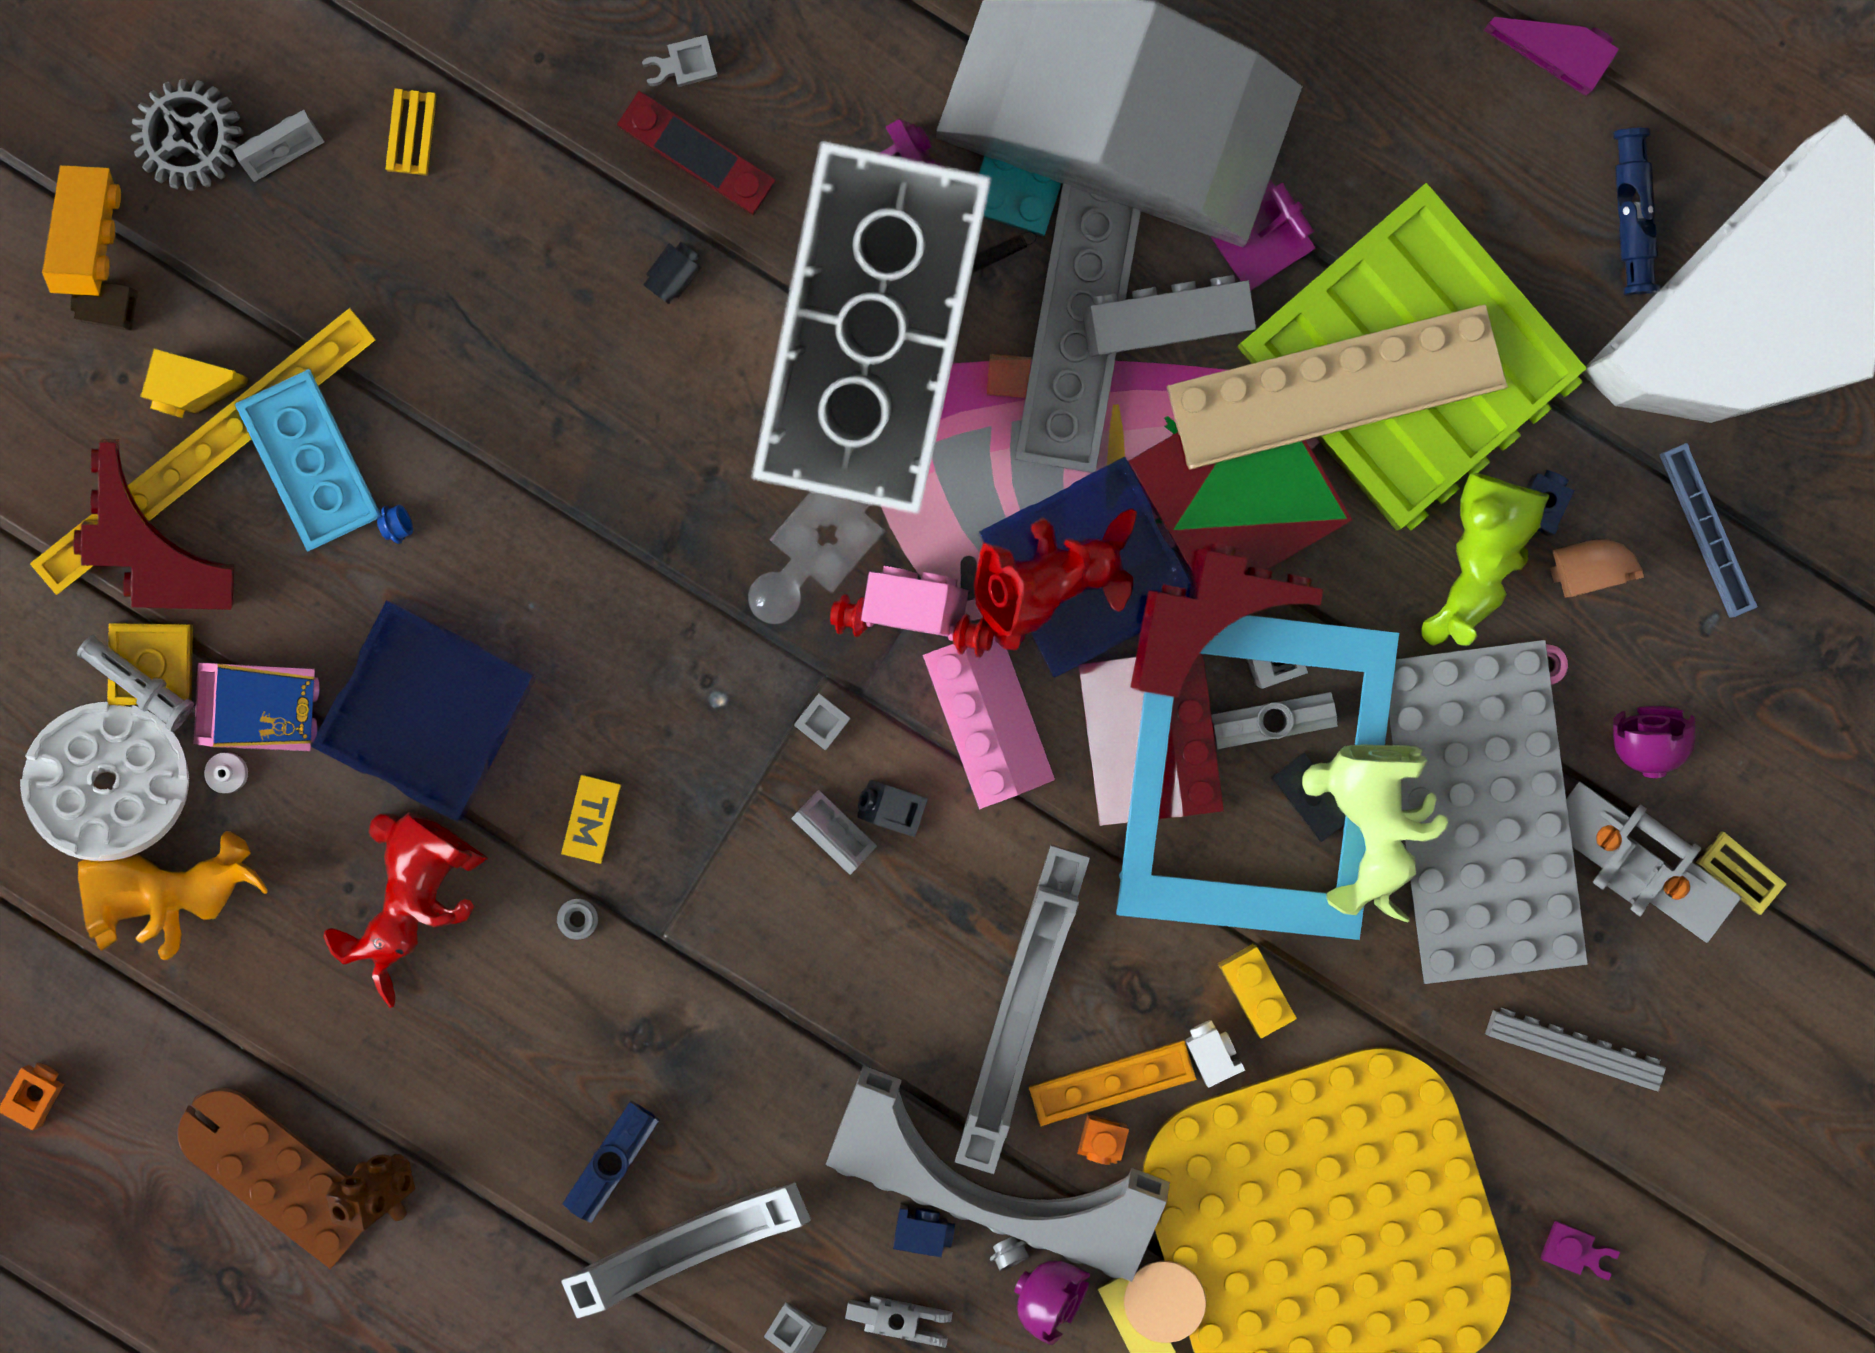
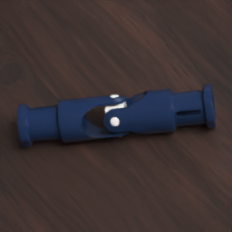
(1637, 219)

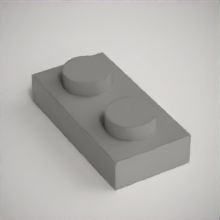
(278, 145)

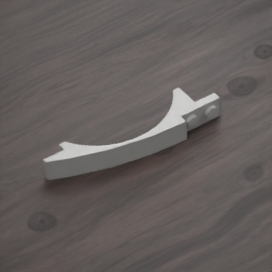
(1021, 1008)

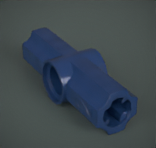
(595, 1182)

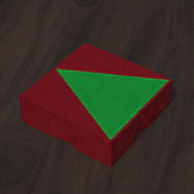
(1256, 502)

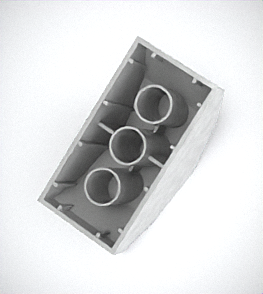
(1124, 107)

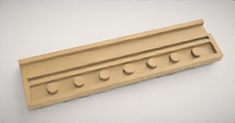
(1336, 387)

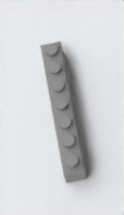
(1576, 1049)

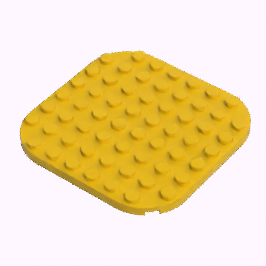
(1333, 1213)

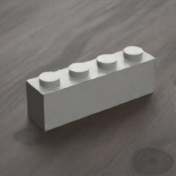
(1168, 317)

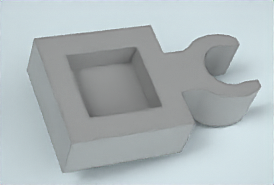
(688, 61)

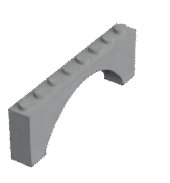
(1095, 1228)

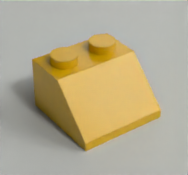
(188, 385)

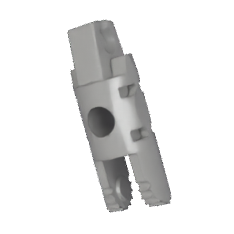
(878, 1319)

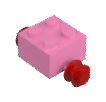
(917, 605)

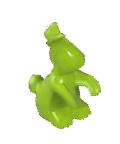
(1497, 526)

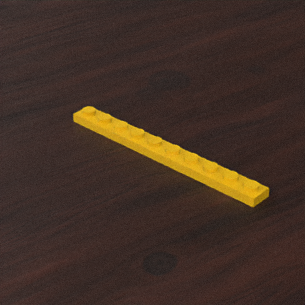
(213, 441)

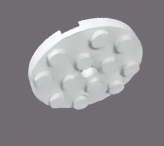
(104, 822)

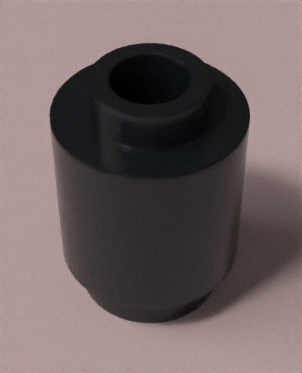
(672, 272)

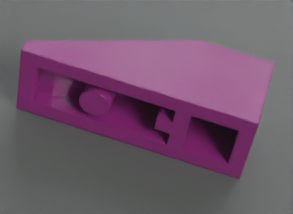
(1563, 50)

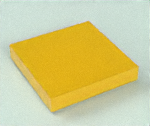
(158, 652)

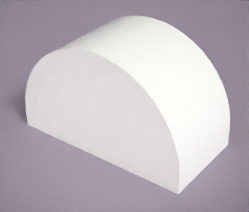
(871, 327)

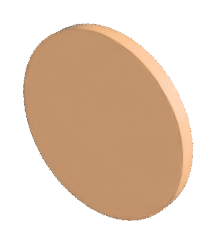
(1165, 1301)

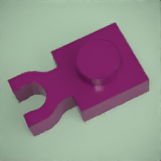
(1574, 1249)

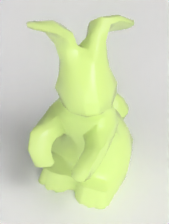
(1370, 795)

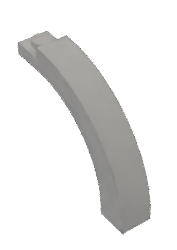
(684, 1246)

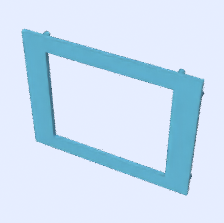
(1245, 904)

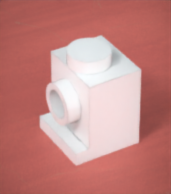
(1212, 1053)

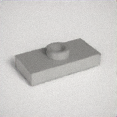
(834, 832)

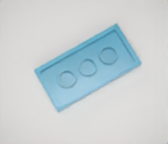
(308, 460)

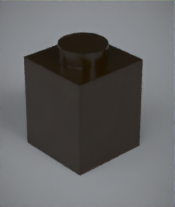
(110, 309)

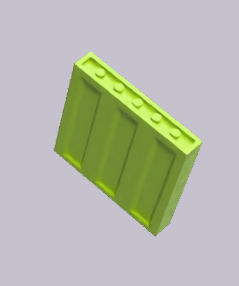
(1402, 273)

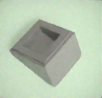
(795, 1331)

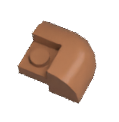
(1594, 566)

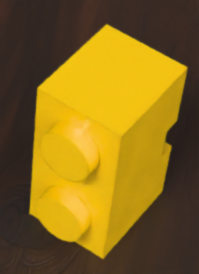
(1257, 991)

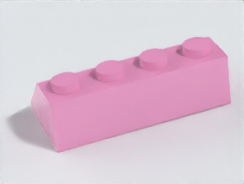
(989, 722)

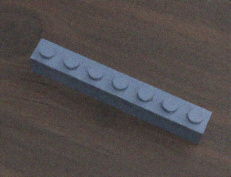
(1708, 530)

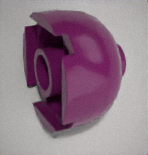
(1654, 739)
(1050, 1298)

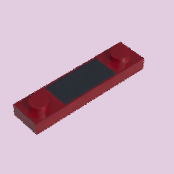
(696, 153)

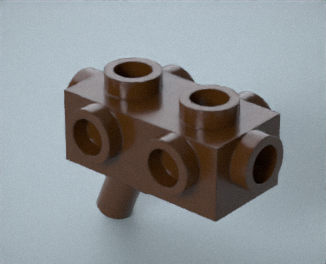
(371, 1192)

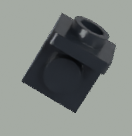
(891, 807)

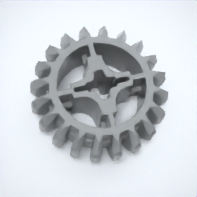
(198, 124)

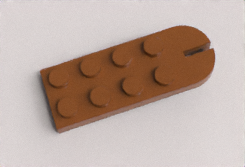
(266, 1169)

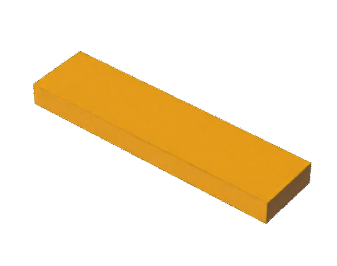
(1112, 1082)

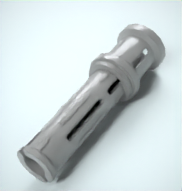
(150, 693)

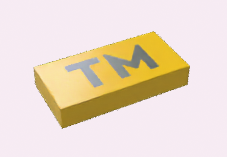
(591, 819)

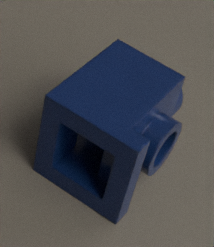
(1556, 486)
(922, 1232)

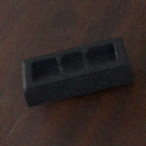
(1318, 812)

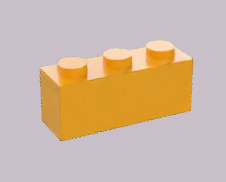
(81, 230)

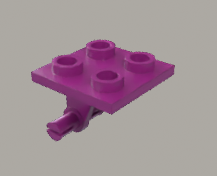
(1275, 240)

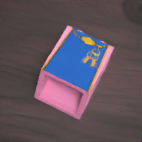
(255, 707)

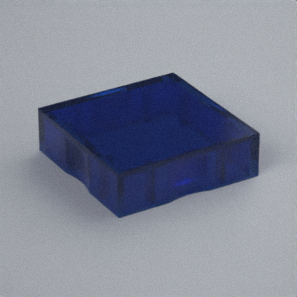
(1082, 511)
(424, 711)

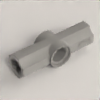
(1299, 715)

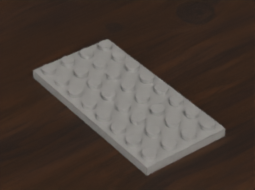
(1502, 874)

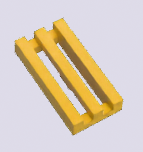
(393, 144)

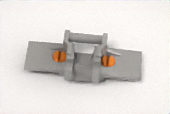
(1638, 875)

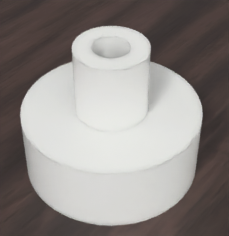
(235, 770)

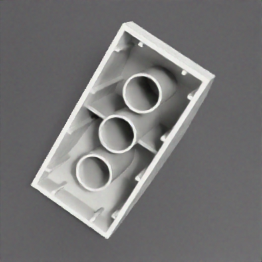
(1770, 300)

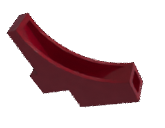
(123, 536)
(1220, 593)

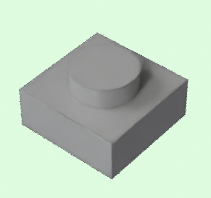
(822, 721)

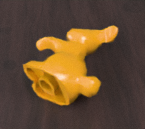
(140, 888)

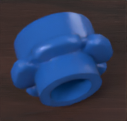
(395, 523)

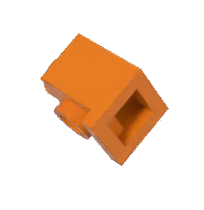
(19, 1103)
(1103, 1140)

